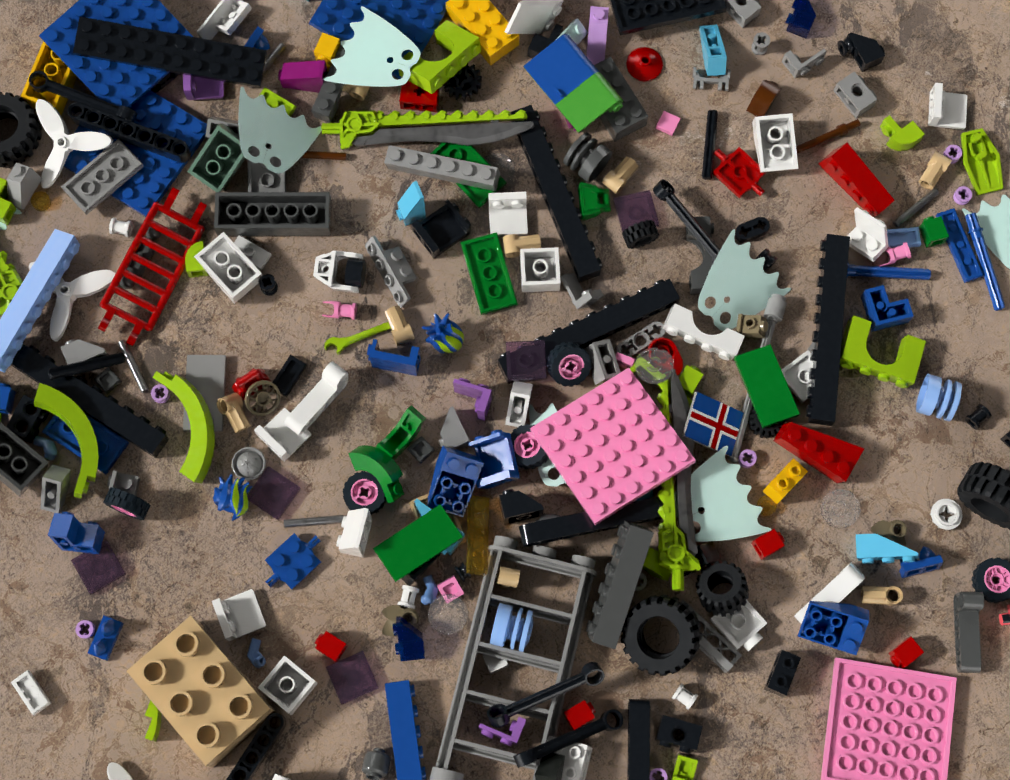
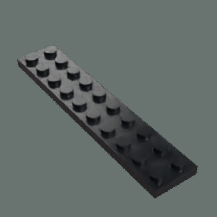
(169, 52)

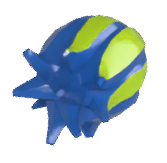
(444, 335)
(232, 496)

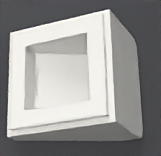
(494, 664)

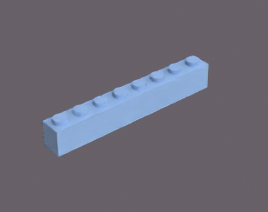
(35, 293)

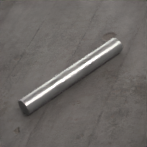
(274, 55)
(916, 207)
(133, 366)
(313, 521)

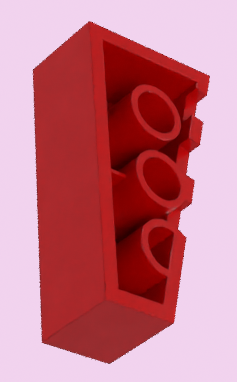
(856, 179)
(823, 452)

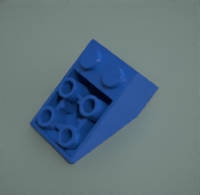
(454, 480)
(835, 625)

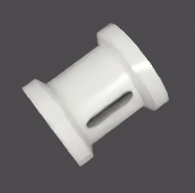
(120, 227)
(408, 591)
(684, 696)

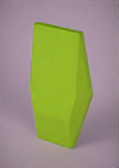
(981, 161)

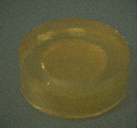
(40, 201)
(767, 504)

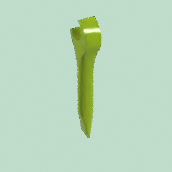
(342, 343)

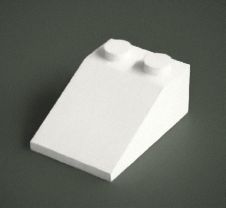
(534, 16)
(775, 142)
(229, 267)
(355, 532)

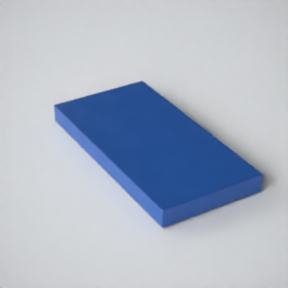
(109, 443)

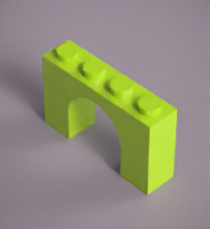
(433, 74)
(855, 355)

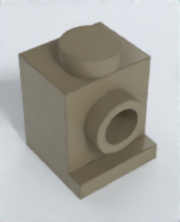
(752, 326)

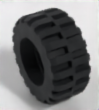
(26, 135)
(987, 492)
(639, 649)

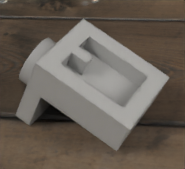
(124, 482)

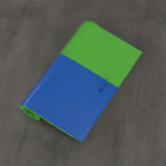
(573, 83)

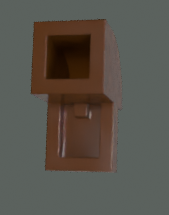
(764, 98)

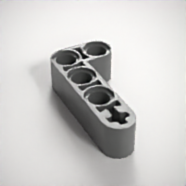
(967, 631)

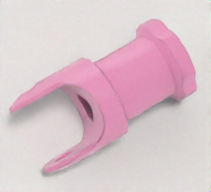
(897, 253)
(342, 310)

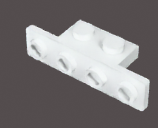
(224, 18)

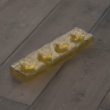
(477, 535)

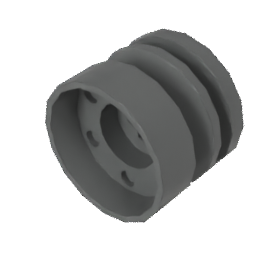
(585, 155)

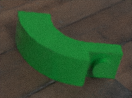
(403, 433)
(382, 467)

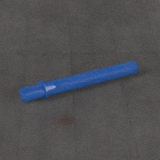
(985, 261)
(888, 272)

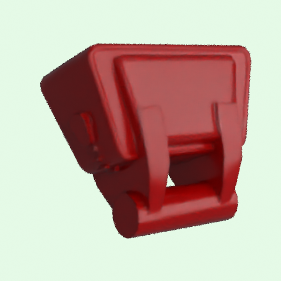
(243, 383)

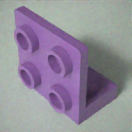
(201, 88)
(481, 393)
(515, 729)

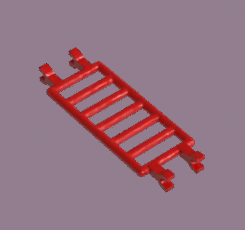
(131, 255)

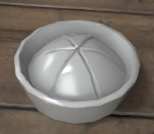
(248, 463)

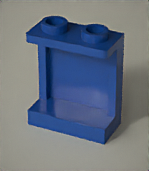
(394, 362)
(498, 459)

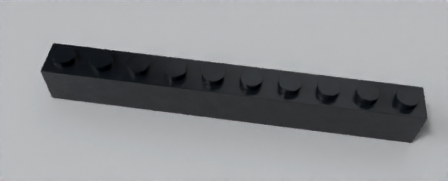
(558, 199)
(610, 319)
(828, 330)
(92, 402)

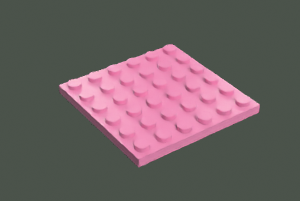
(612, 446)
(887, 723)

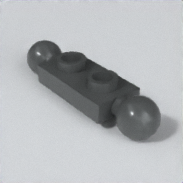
(143, 251)

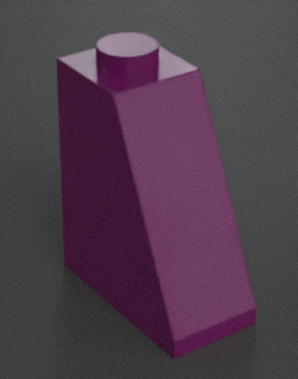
(303, 75)

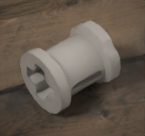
(760, 43)

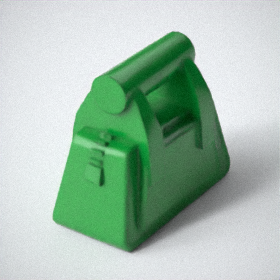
(589, 200)

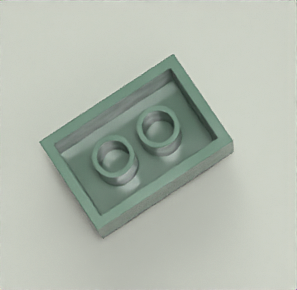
(218, 159)

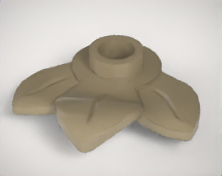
(886, 530)
(392, 612)

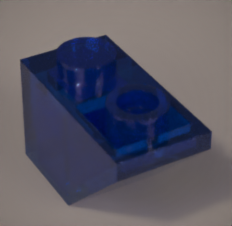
(801, 19)
(410, 641)

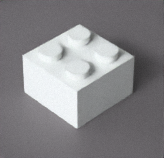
(540, 269)
(287, 685)

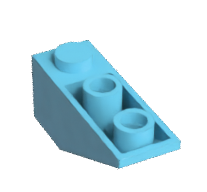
(875, 547)

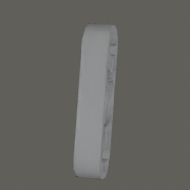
(649, 329)

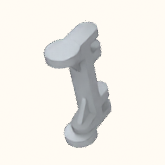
(698, 78)

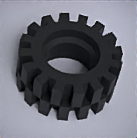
(640, 234)
(756, 426)

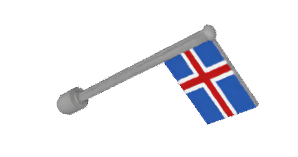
(717, 423)

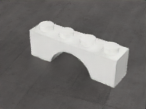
(681, 323)

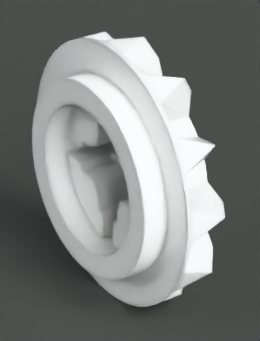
(952, 508)

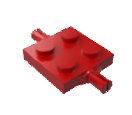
(738, 172)

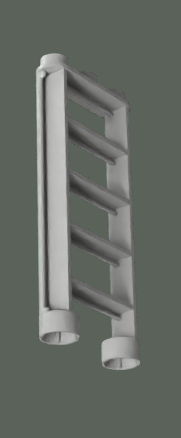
(541, 558)

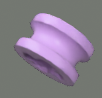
(954, 148)
(967, 193)
(160, 387)
(746, 464)
(79, 629)
(663, 773)

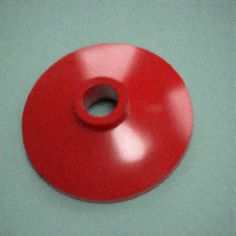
(644, 71)

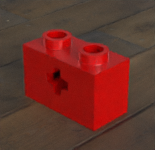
(412, 101)

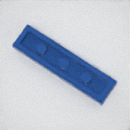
(960, 247)

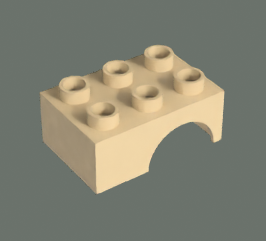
(200, 692)

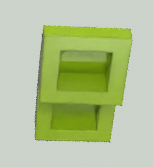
(154, 727)
(684, 767)

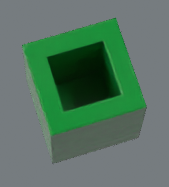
(933, 231)

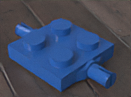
(293, 561)

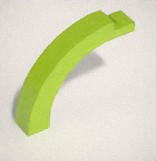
(69, 412)
(201, 425)

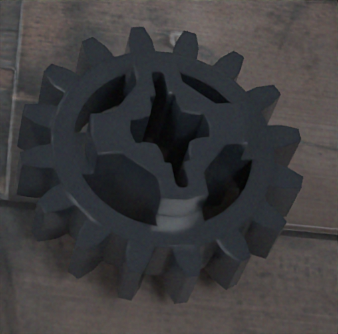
(467, 86)

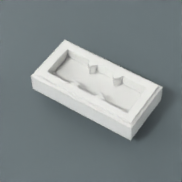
(254, 253)
(31, 692)

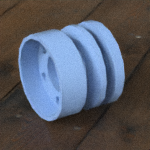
(942, 398)
(511, 627)

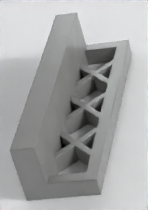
(712, 652)

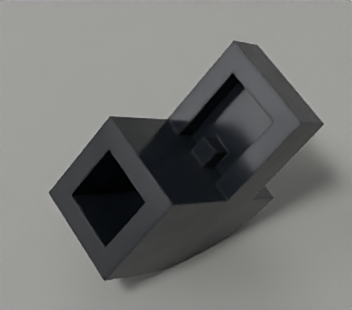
(539, 42)

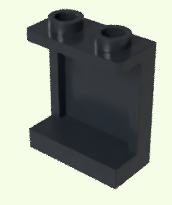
(441, 229)

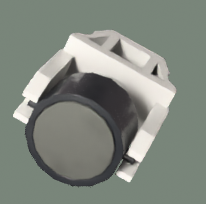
(354, 272)

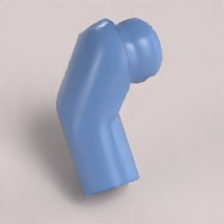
(48, 445)
(431, 591)
(254, 655)

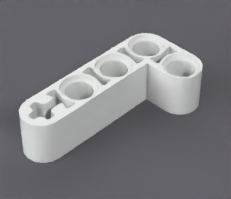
(318, 399)
(837, 589)

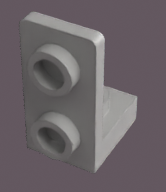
(796, 68)
(580, 298)

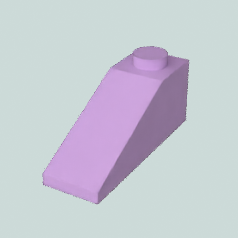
(597, 34)

